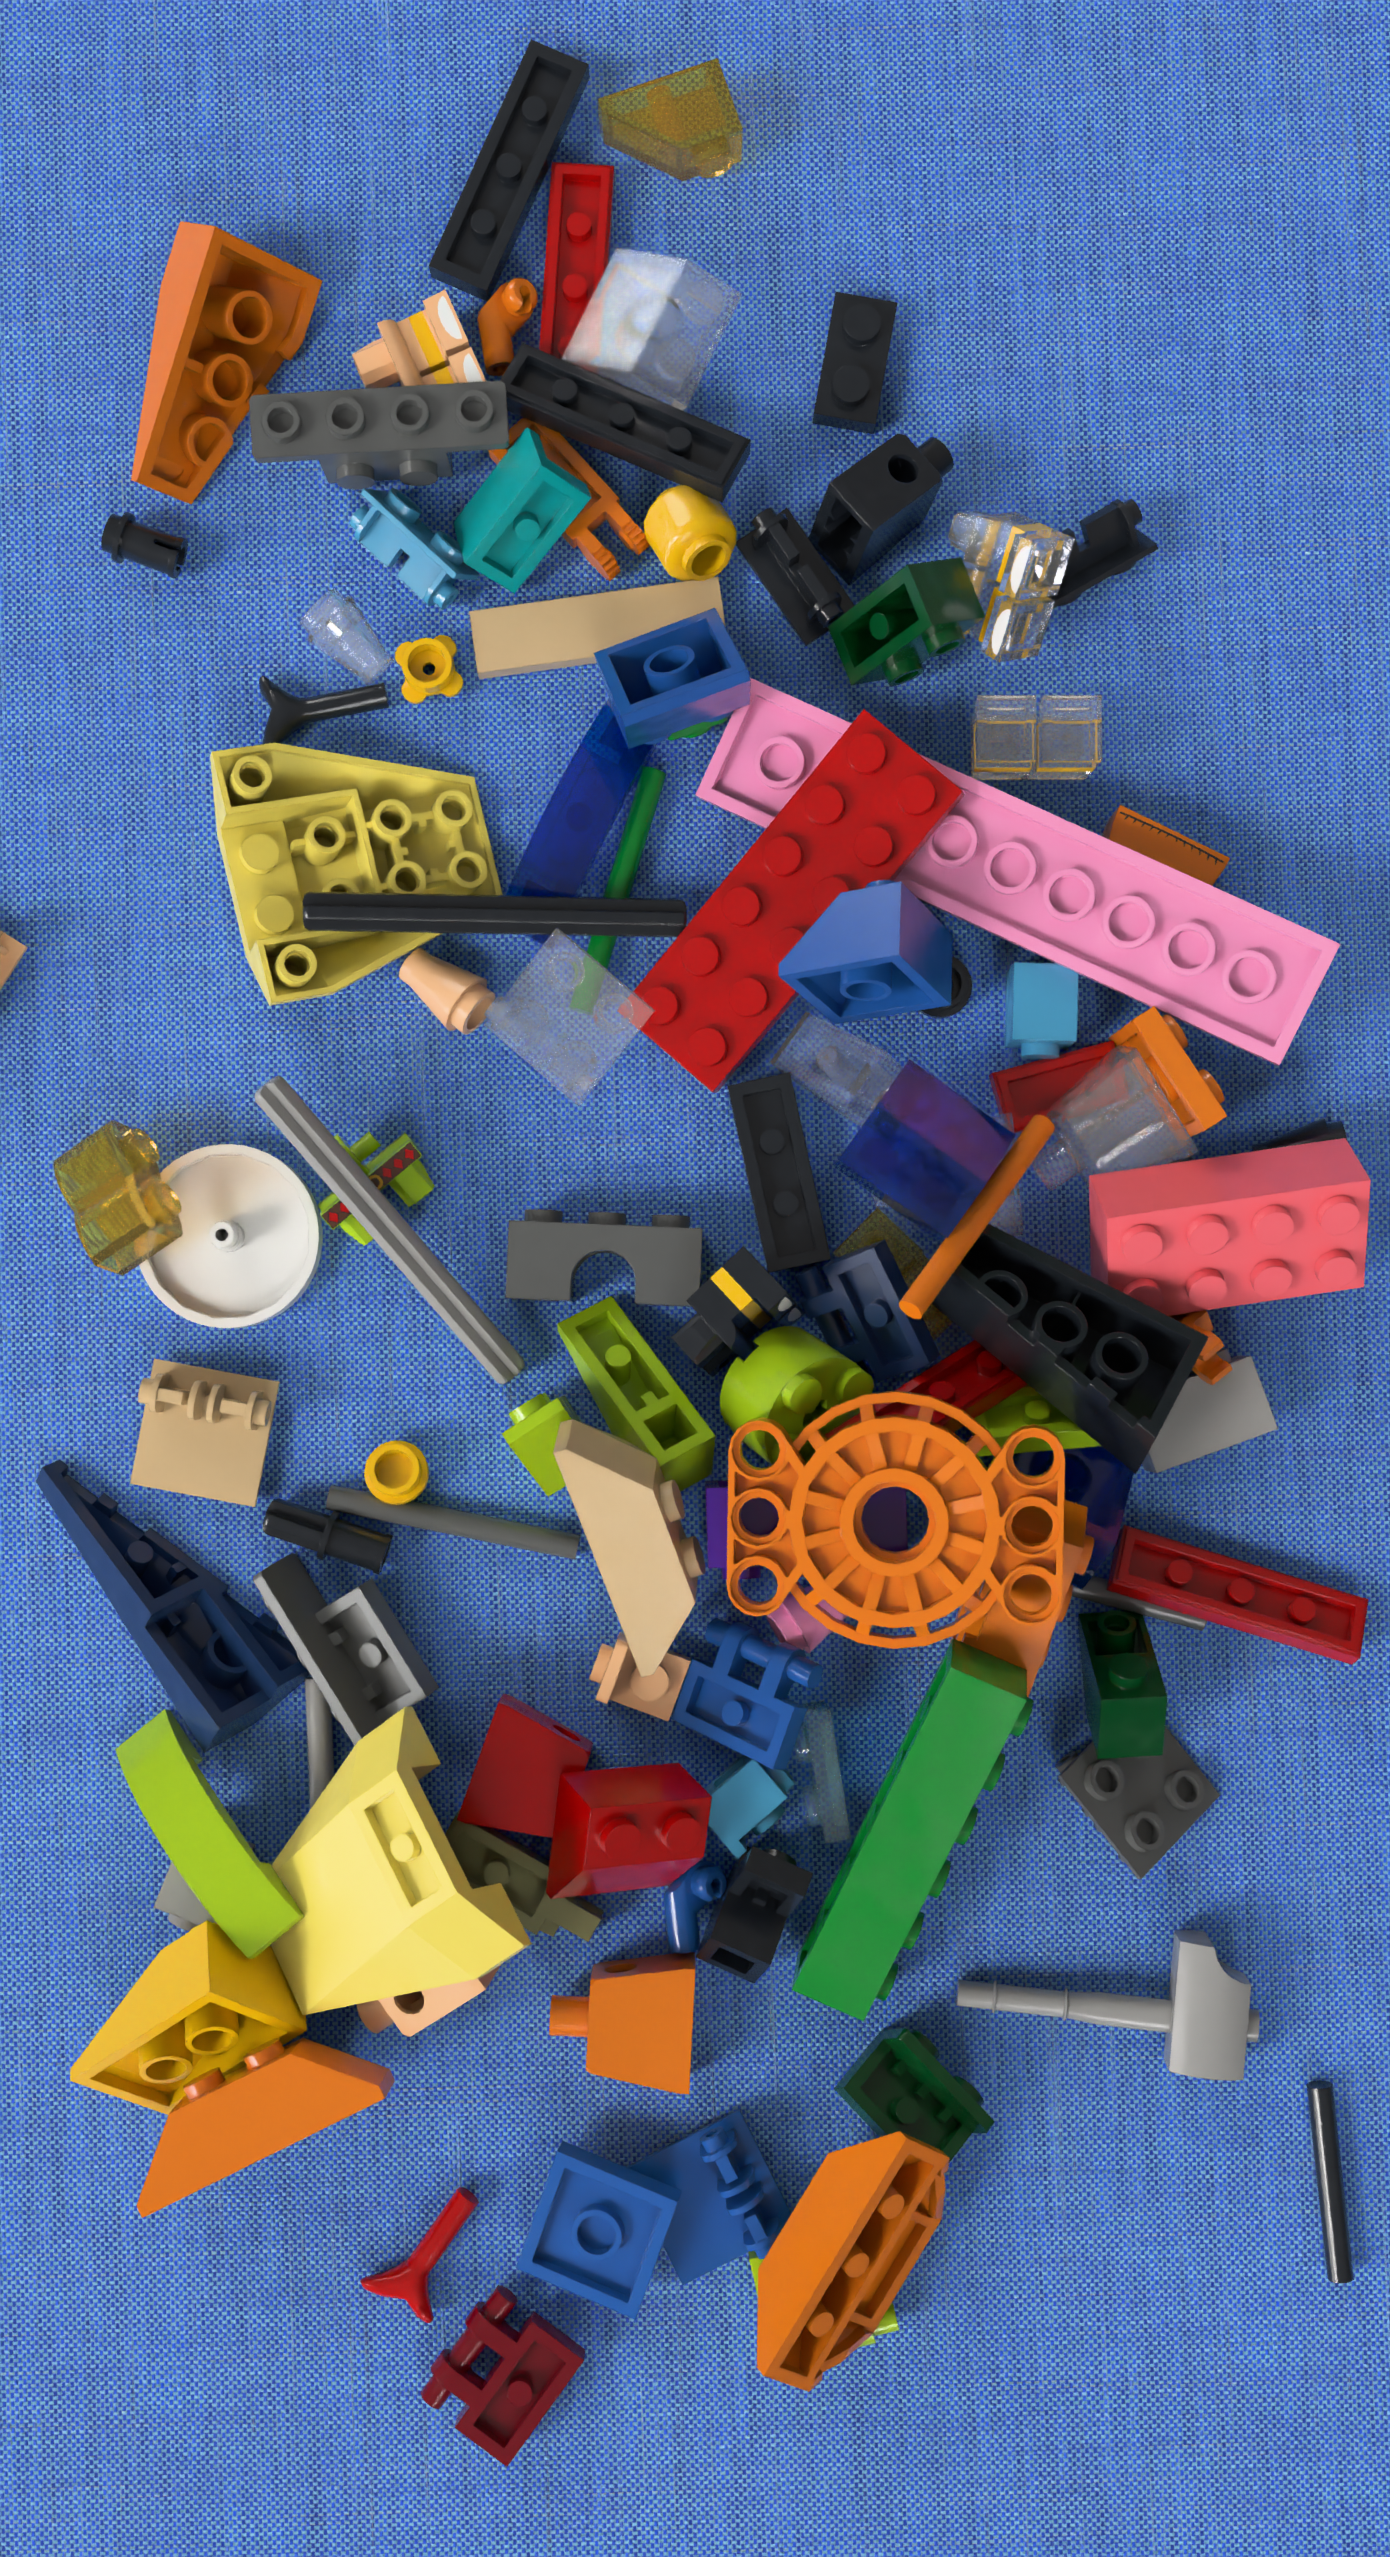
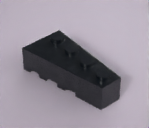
(1073, 1340)

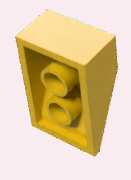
(186, 2015)

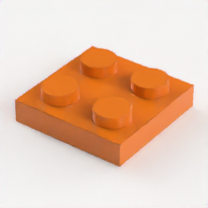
(1161, 1045)

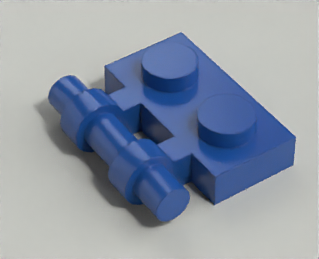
(742, 1713)

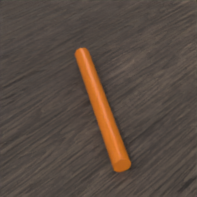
(977, 1217)

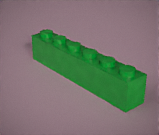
(911, 1829)

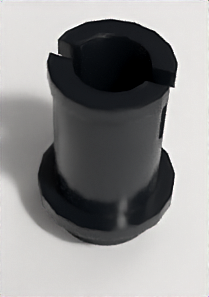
(143, 545)

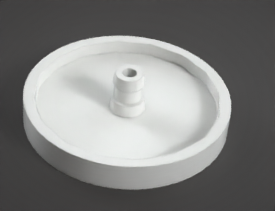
(245, 1238)

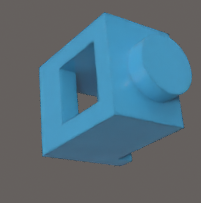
(745, 1800)

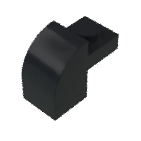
(753, 1912)

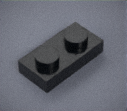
(854, 362)

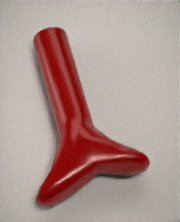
(410, 2277)

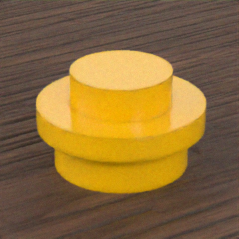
(396, 1472)

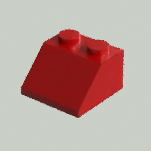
(626, 1829)

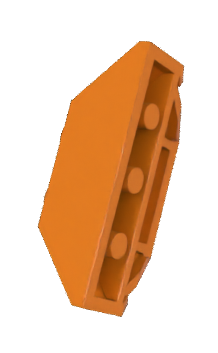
(255, 2113)
(846, 2254)

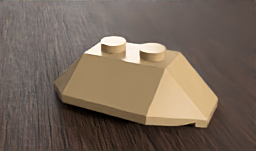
(633, 1535)

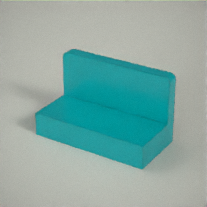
(518, 513)

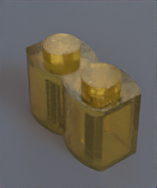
(118, 1197)

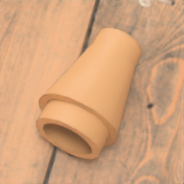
(447, 990)

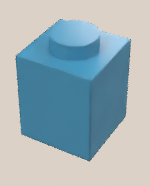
(1041, 1009)

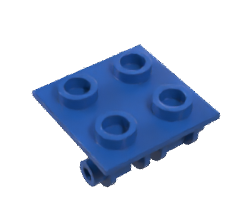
(725, 2200)

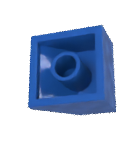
(674, 678)
(872, 956)

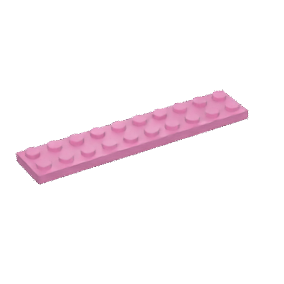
(1057, 889)

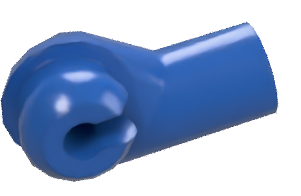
(685, 1899)

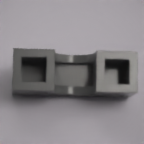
(547, 1254)

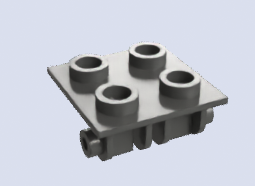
(1139, 1801)

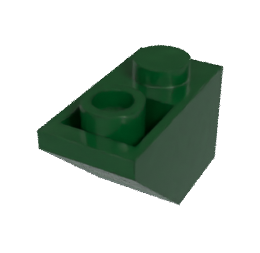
(1121, 1685)

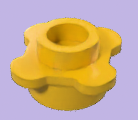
(425, 651)

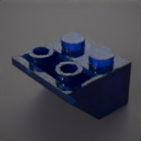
(925, 1151)

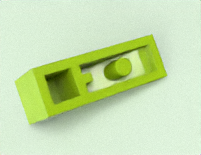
(638, 1392)

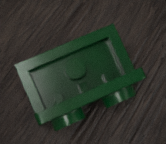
(907, 2090)

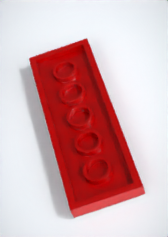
(843, 828)

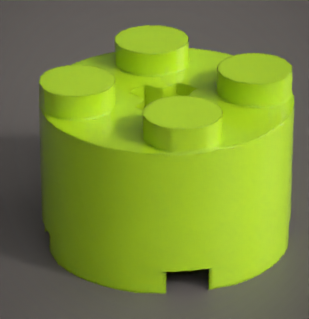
(792, 1382)

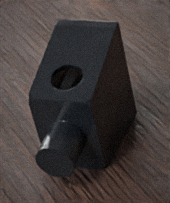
(878, 503)

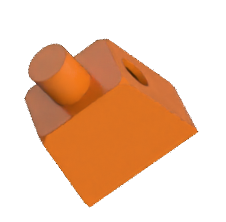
(635, 2020)

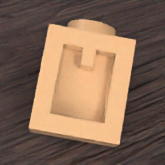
(623, 1684)

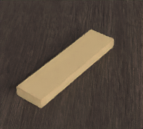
(574, 628)

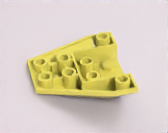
(338, 824)
(384, 1885)

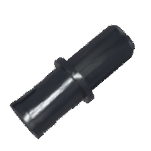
(327, 1534)

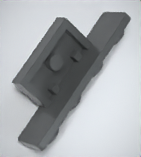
(380, 431)
(348, 1646)

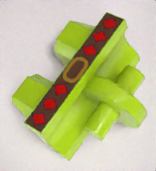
(394, 1166)

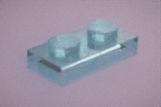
(825, 1799)

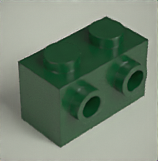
(906, 622)

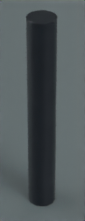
(1330, 2181)

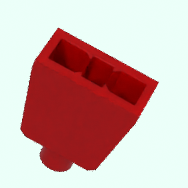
(521, 1770)

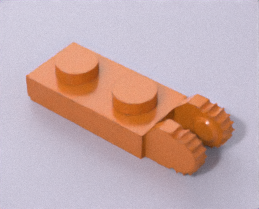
(601, 507)

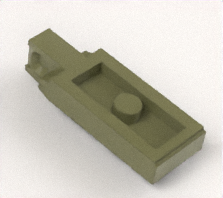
(494, 1858)

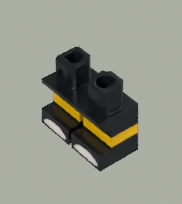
(731, 1311)

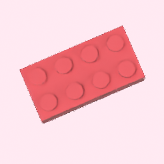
(1232, 1227)

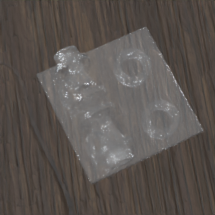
(568, 1016)

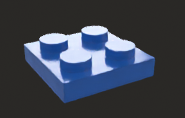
(598, 2229)

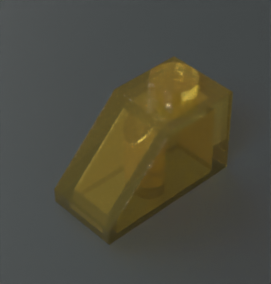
(676, 123)

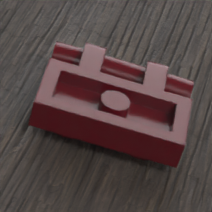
(519, 2386)

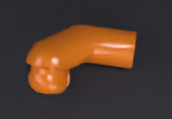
(502, 319)

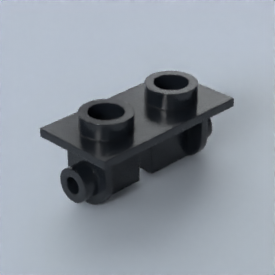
(1109, 549)
(794, 574)

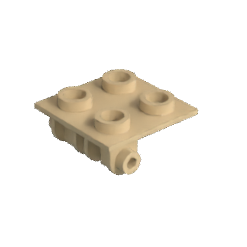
(204, 1432)

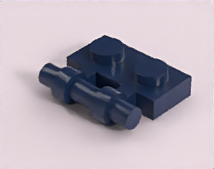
(869, 1292)

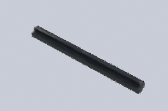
(493, 914)

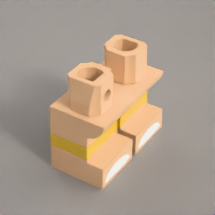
(420, 350)

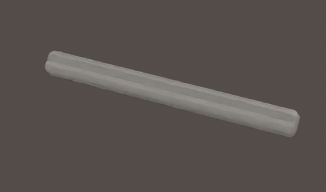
(388, 1229)

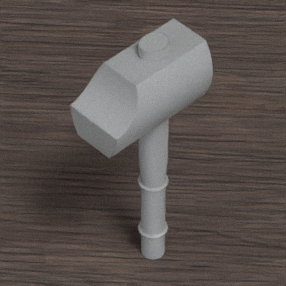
(1202, 2018)

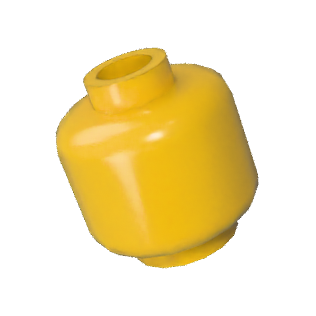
(690, 533)

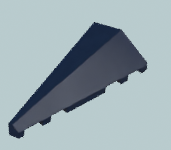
(202, 1644)

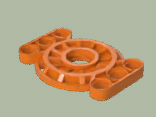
(825, 1536)

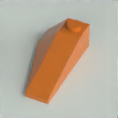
(216, 341)

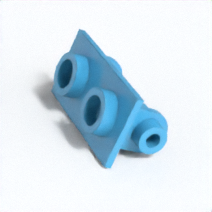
(393, 528)

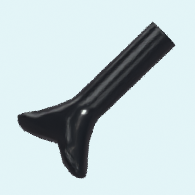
(291, 713)

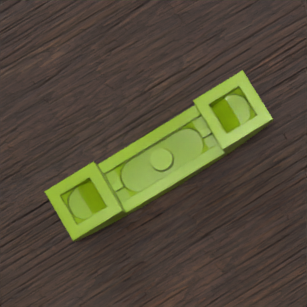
(202, 1837)

